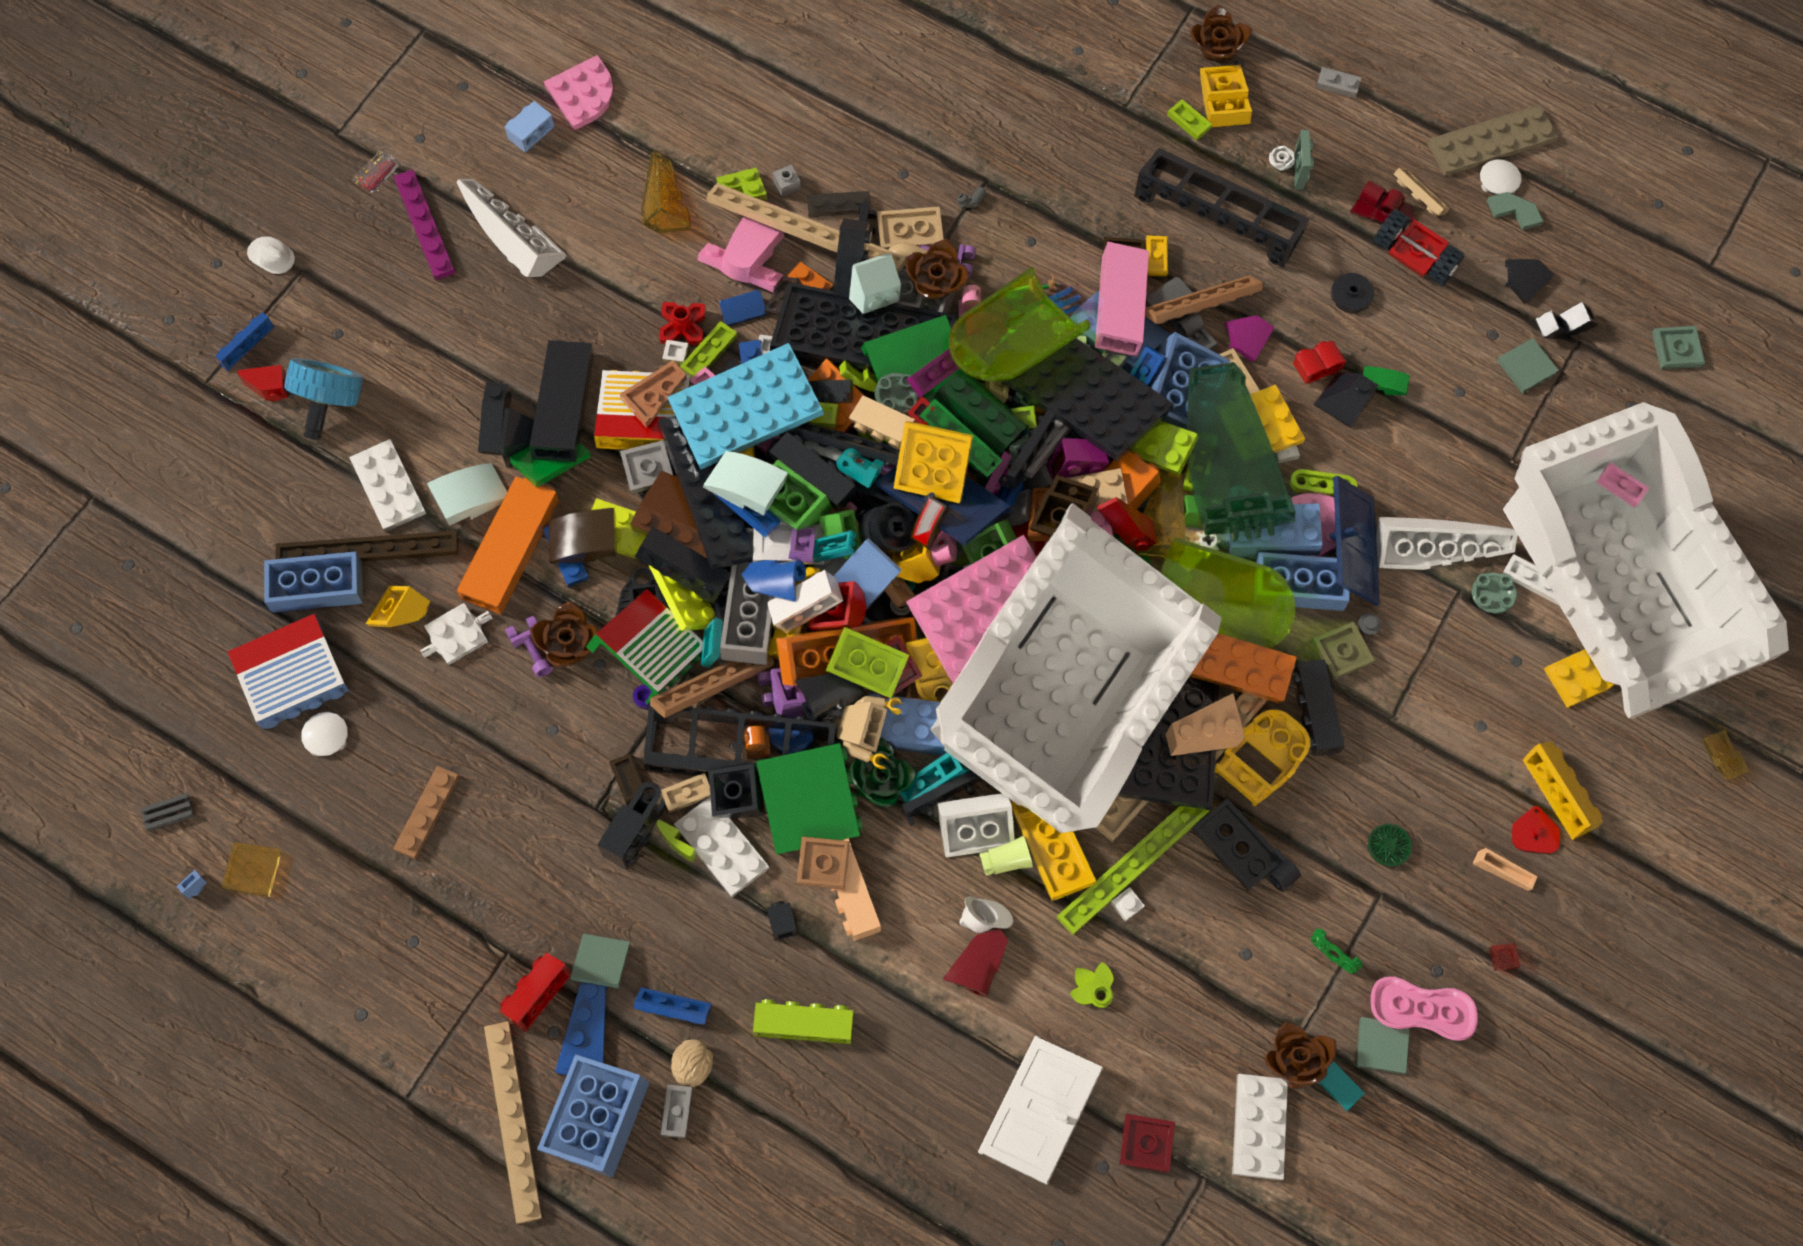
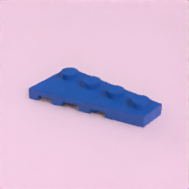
(585, 1028)

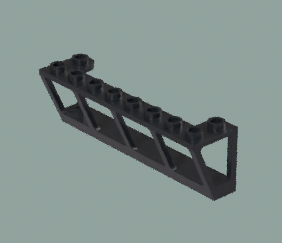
(1279, 247)
(694, 766)

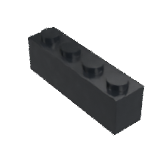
(852, 246)
(810, 466)
(682, 564)
(1318, 707)

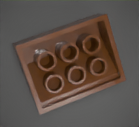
(668, 512)

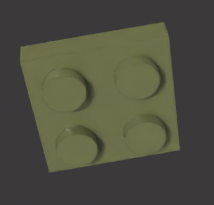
(1343, 650)

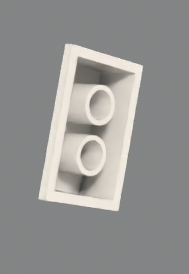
(975, 824)

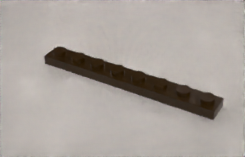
(377, 547)

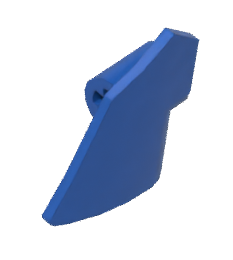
(775, 578)

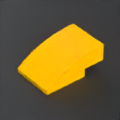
(1225, 96)

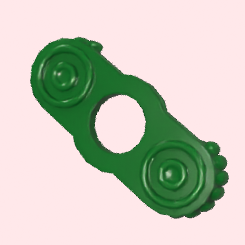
(1349, 965)

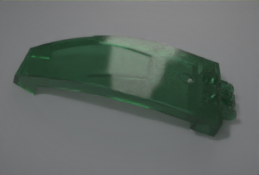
(1232, 461)

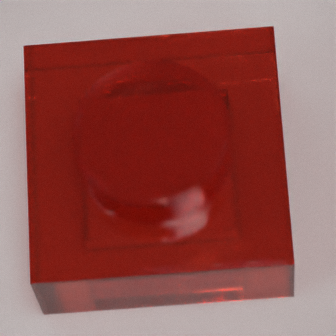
(1504, 957)

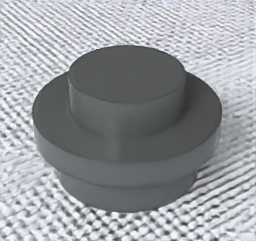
(1369, 624)

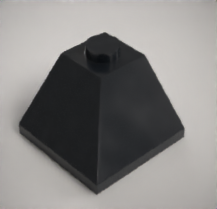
(1346, 397)
(515, 434)
(736, 792)

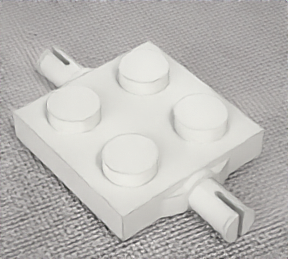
(456, 634)

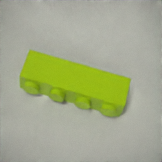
(803, 1022)

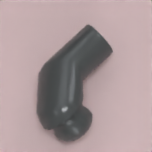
(971, 201)

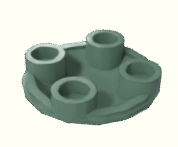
(896, 392)
(1494, 592)

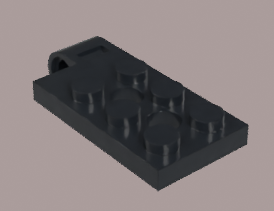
(1261, 858)

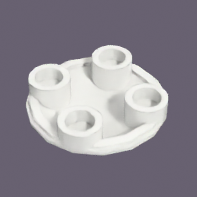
(1500, 177)
(324, 734)

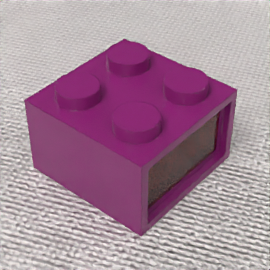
(1076, 458)

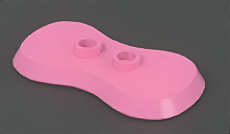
(1440, 1010)

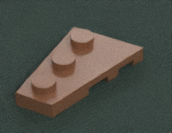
(651, 393)

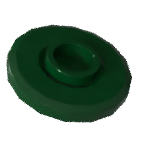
(1389, 845)

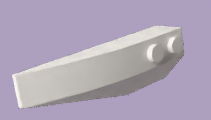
(522, 245)
(1432, 542)

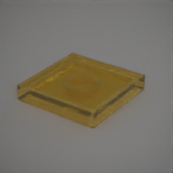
(251, 869)

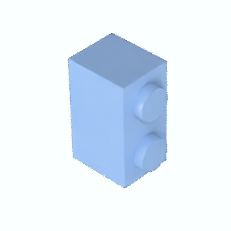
(529, 126)

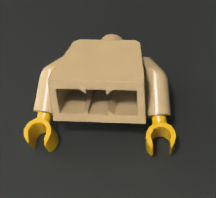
(862, 727)

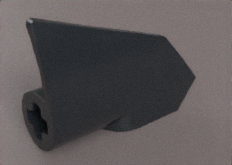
(827, 693)

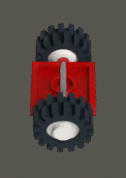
(1418, 247)

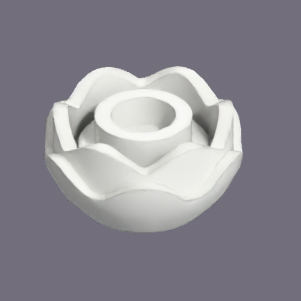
(1287, 158)

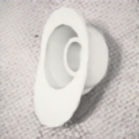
(271, 255)
(984, 914)

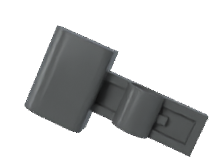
(1189, 325)

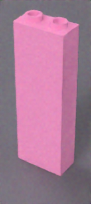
(1122, 299)

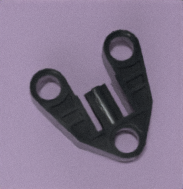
(634, 589)

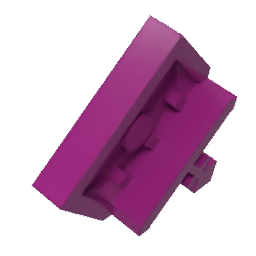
(1248, 335)

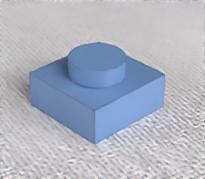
(192, 885)

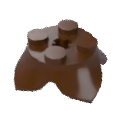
(1219, 36)
(939, 258)
(567, 621)
(1293, 1045)

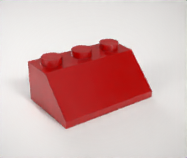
(535, 991)

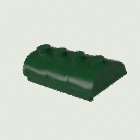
(981, 411)

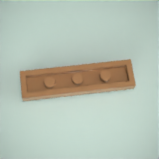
(426, 813)

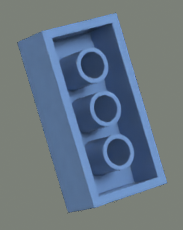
(1294, 538)
(1310, 579)
(313, 582)
(912, 727)

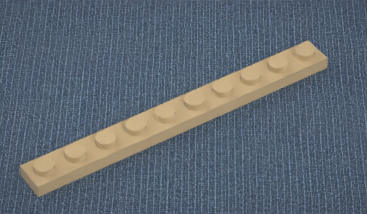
(787, 221)

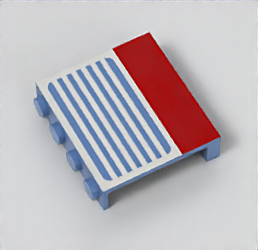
(287, 672)

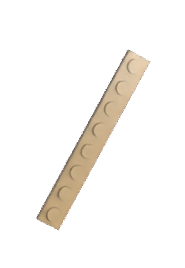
(513, 1123)

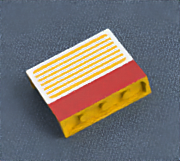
(616, 423)

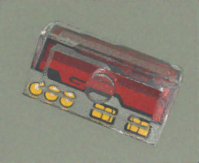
(376, 171)

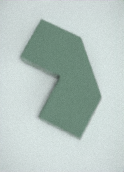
(1524, 211)

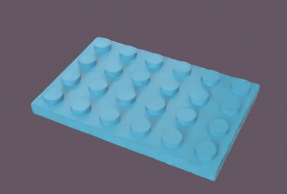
(745, 405)

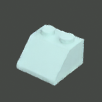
(875, 283)

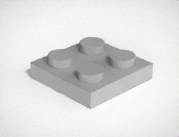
(644, 465)

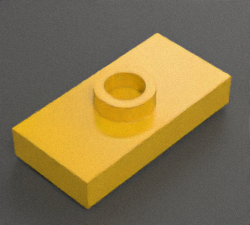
(1157, 255)

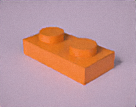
(810, 277)

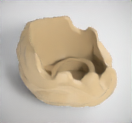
(691, 1063)

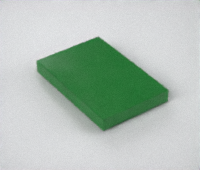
(541, 471)

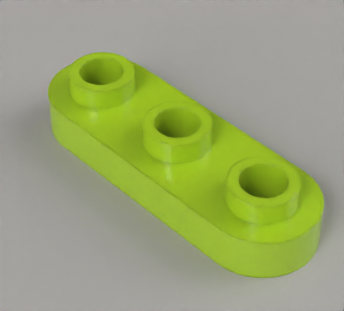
(1312, 480)

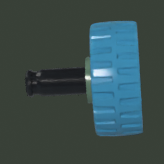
(324, 386)

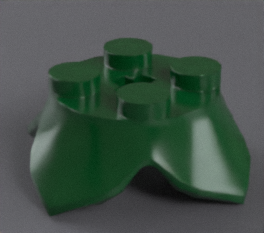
(895, 778)

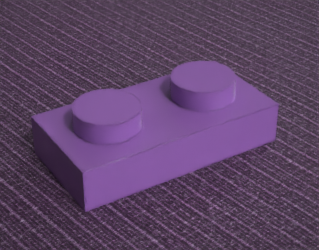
(802, 544)

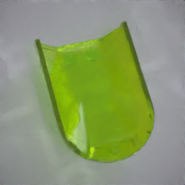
(1011, 331)
(1246, 594)

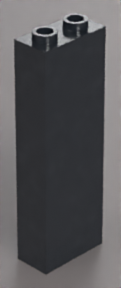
(561, 401)

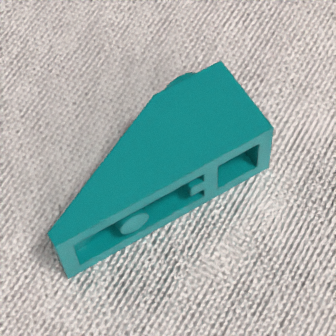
(934, 775)

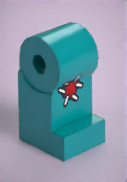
(858, 467)

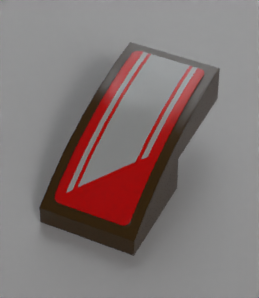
(928, 522)

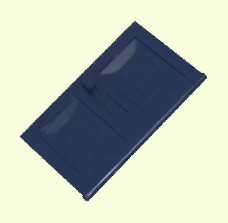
(964, 519)
(1356, 541)

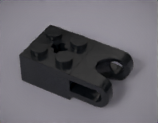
(632, 827)

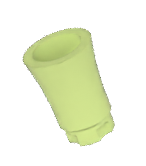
(1006, 857)

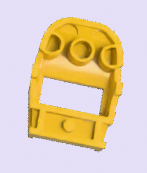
(1279, 741)

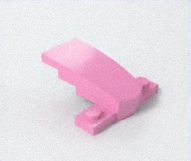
(746, 253)

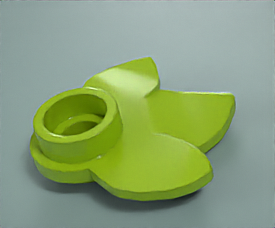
(1091, 983)

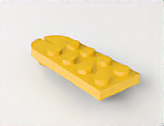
(1054, 854)

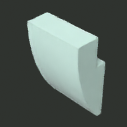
(746, 481)
(468, 492)

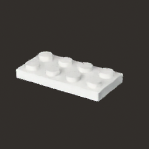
(387, 485)
(721, 848)
(1260, 1127)

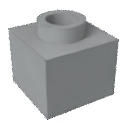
(786, 181)

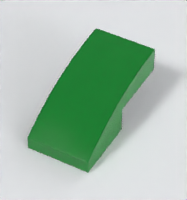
(1389, 380)

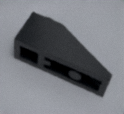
(494, 402)

